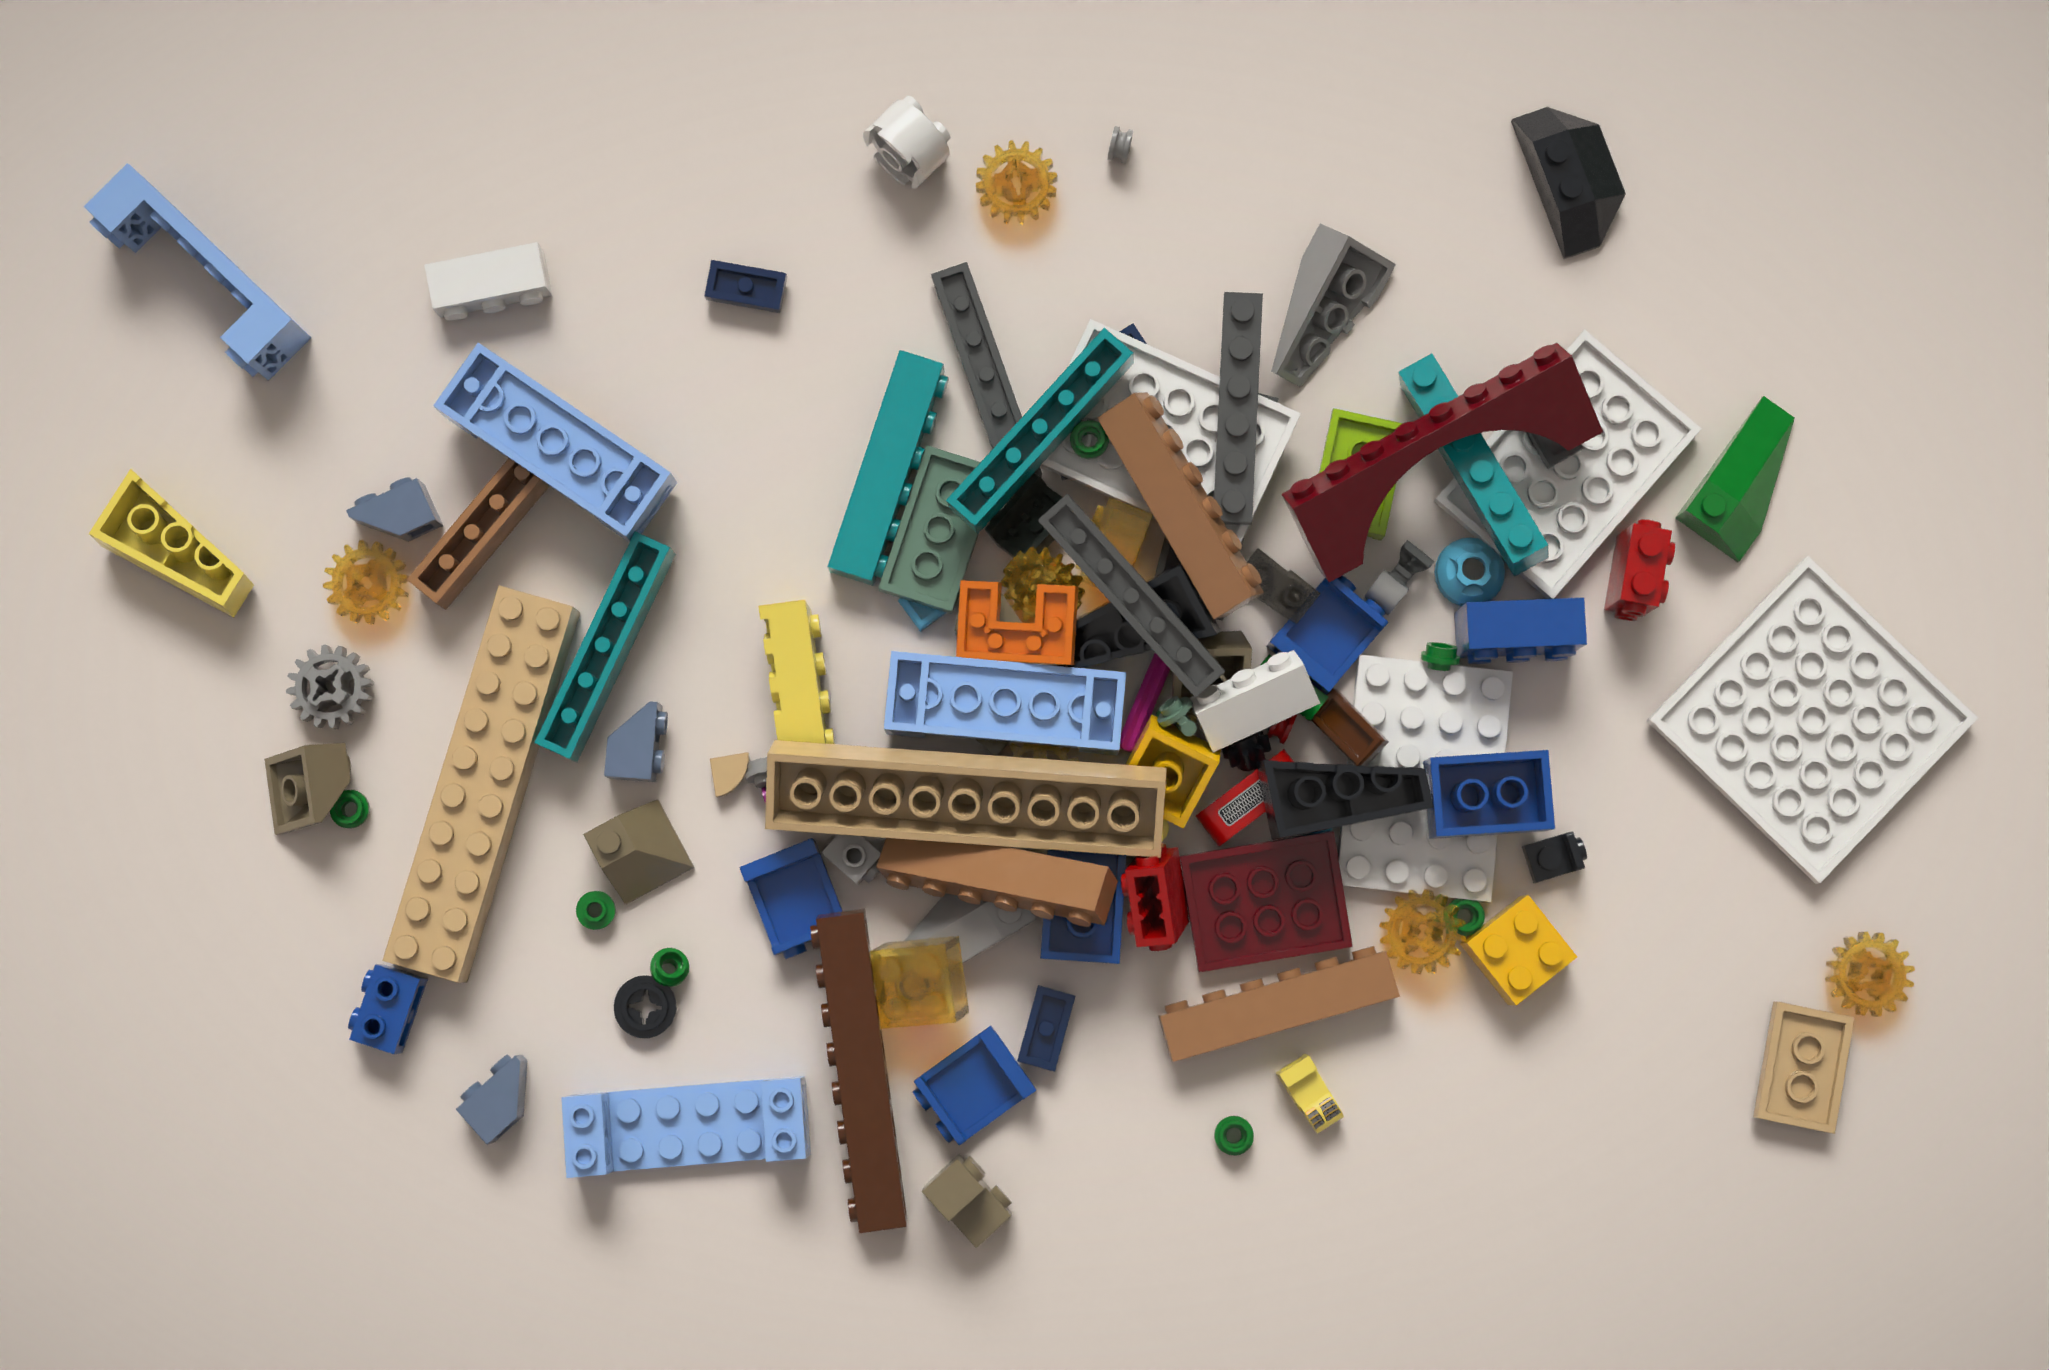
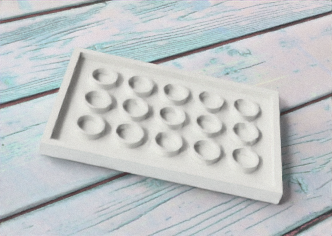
(1189, 408)
(1594, 489)
(1425, 717)

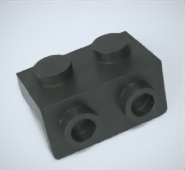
(1017, 524)

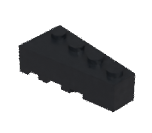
(1107, 635)
(1327, 796)

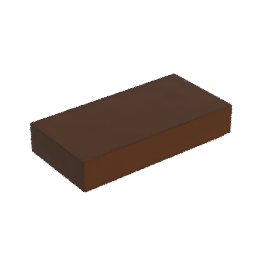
(1349, 729)

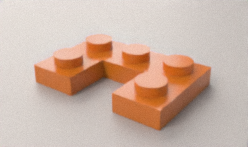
(1045, 641)

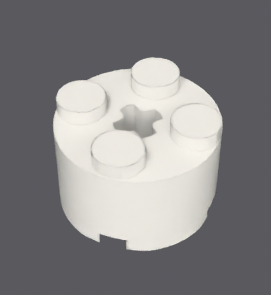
(908, 142)

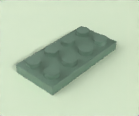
(931, 541)

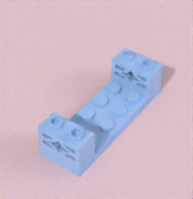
(133, 210)
(555, 442)
(1005, 701)
(685, 1126)

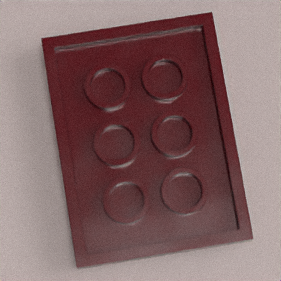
(1265, 901)

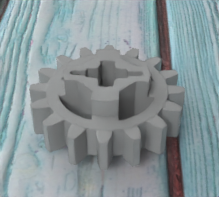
(340, 676)

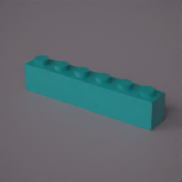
(1041, 430)
(887, 468)
(1478, 473)
(605, 647)

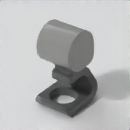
(1391, 586)

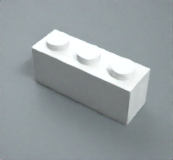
(488, 281)
(1254, 700)

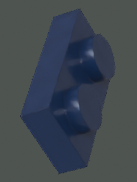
(745, 286)
(1046, 1028)

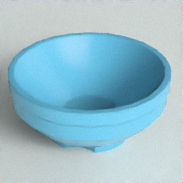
(1453, 582)

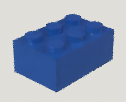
(1520, 629)
(1489, 794)
(1087, 944)

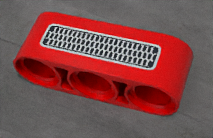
(1236, 807)

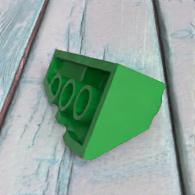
(1738, 488)

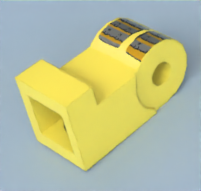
(1310, 1093)

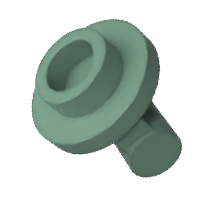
(1175, 711)

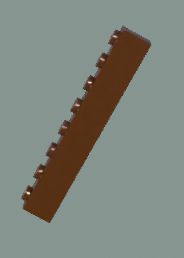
(861, 1071)

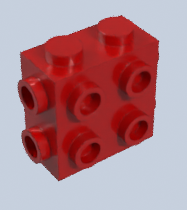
(1639, 570)
(1156, 899)

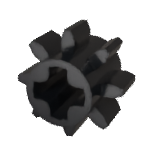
(1248, 751)

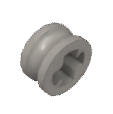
(1120, 145)

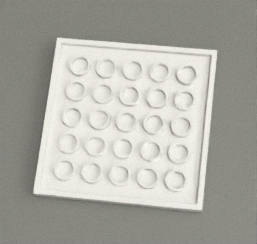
(1812, 720)

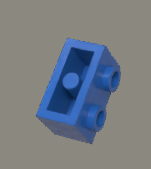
(387, 1008)

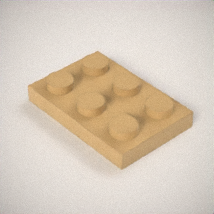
(1804, 1067)

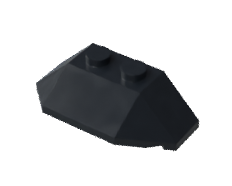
(1571, 176)

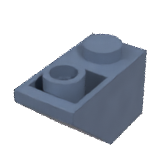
(400, 512)
(634, 746)
(498, 1102)

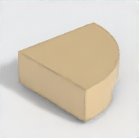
(728, 772)

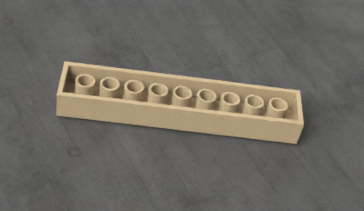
(481, 785)
(965, 798)

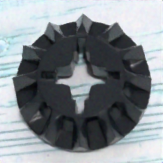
(631, 1019)

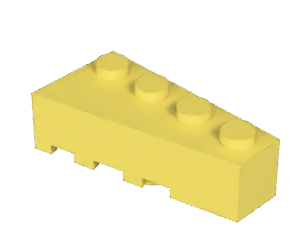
(161, 541)
(796, 672)

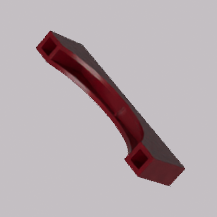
(1533, 396)

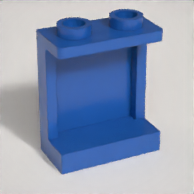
(1331, 632)
(790, 894)
(973, 1086)

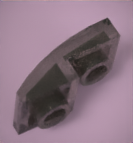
(1282, 588)

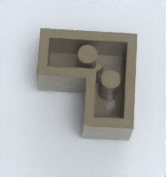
(968, 1200)

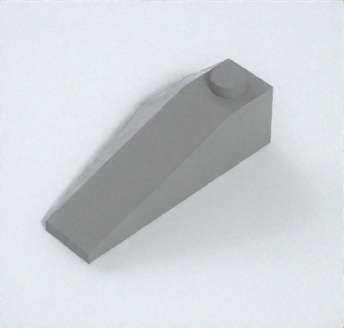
(1329, 291)
(975, 924)

